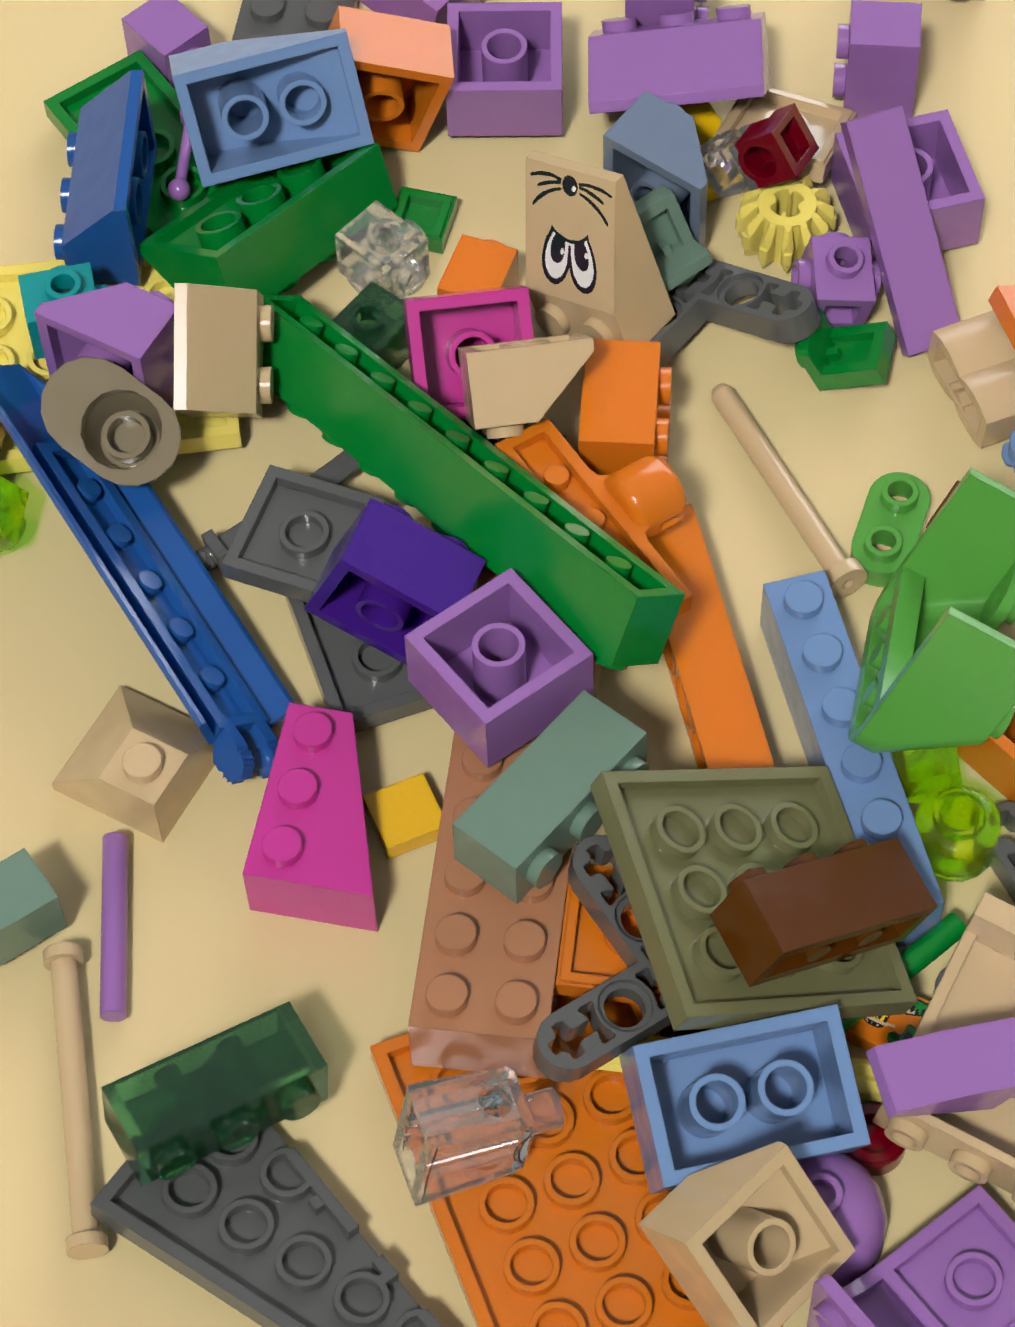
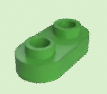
(890, 524)

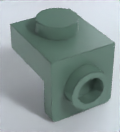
(670, 238)

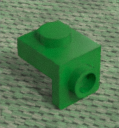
(847, 354)

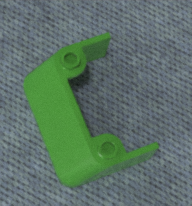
(932, 644)

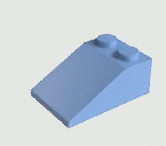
(269, 102)

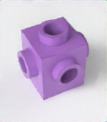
(839, 277)

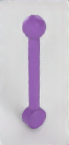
(179, 187)

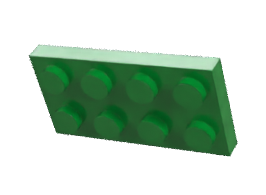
(64, 113)

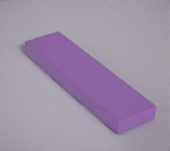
(900, 226)

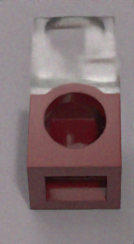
(759, 153)

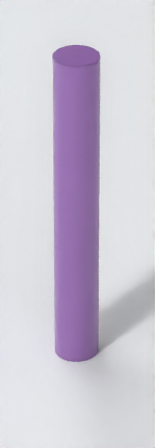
(114, 927)

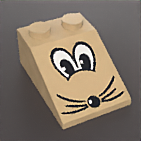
(589, 254)

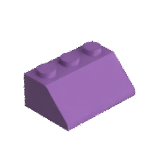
(679, 59)

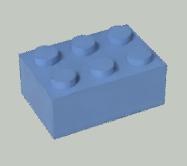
(743, 1089)

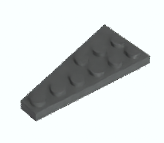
(262, 1239)

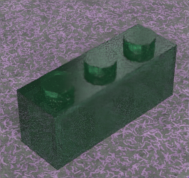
(215, 1094)

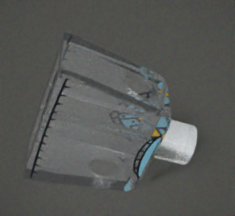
(469, 1130)

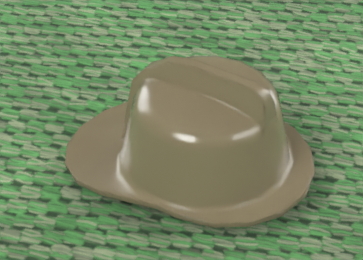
(110, 421)

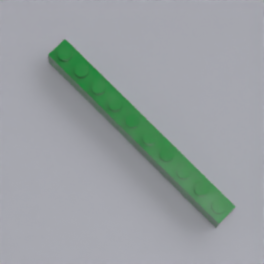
(469, 487)

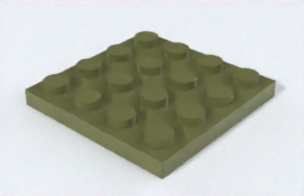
(679, 848)

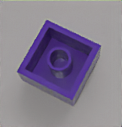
(391, 578)

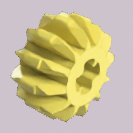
(781, 220)

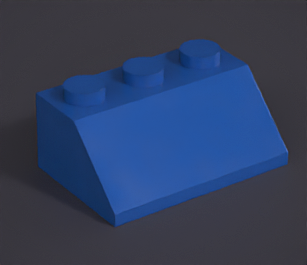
(109, 183)

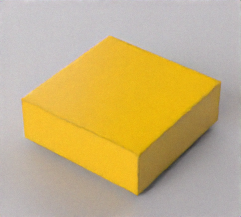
(404, 815)

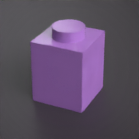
(163, 30)

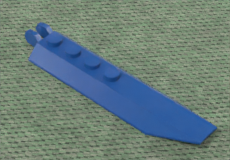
(160, 590)

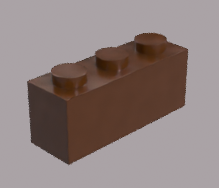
(821, 909)

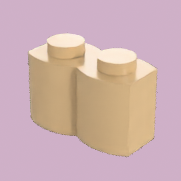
(977, 373)

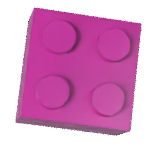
(460, 319)

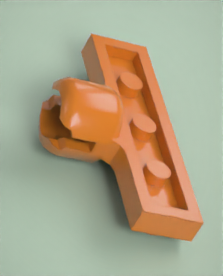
(625, 504)

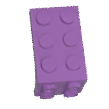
(944, 1276)

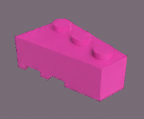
(311, 826)

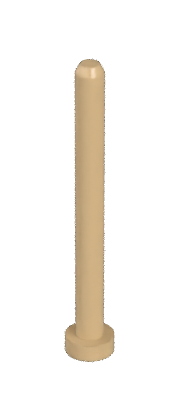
(843, 573)

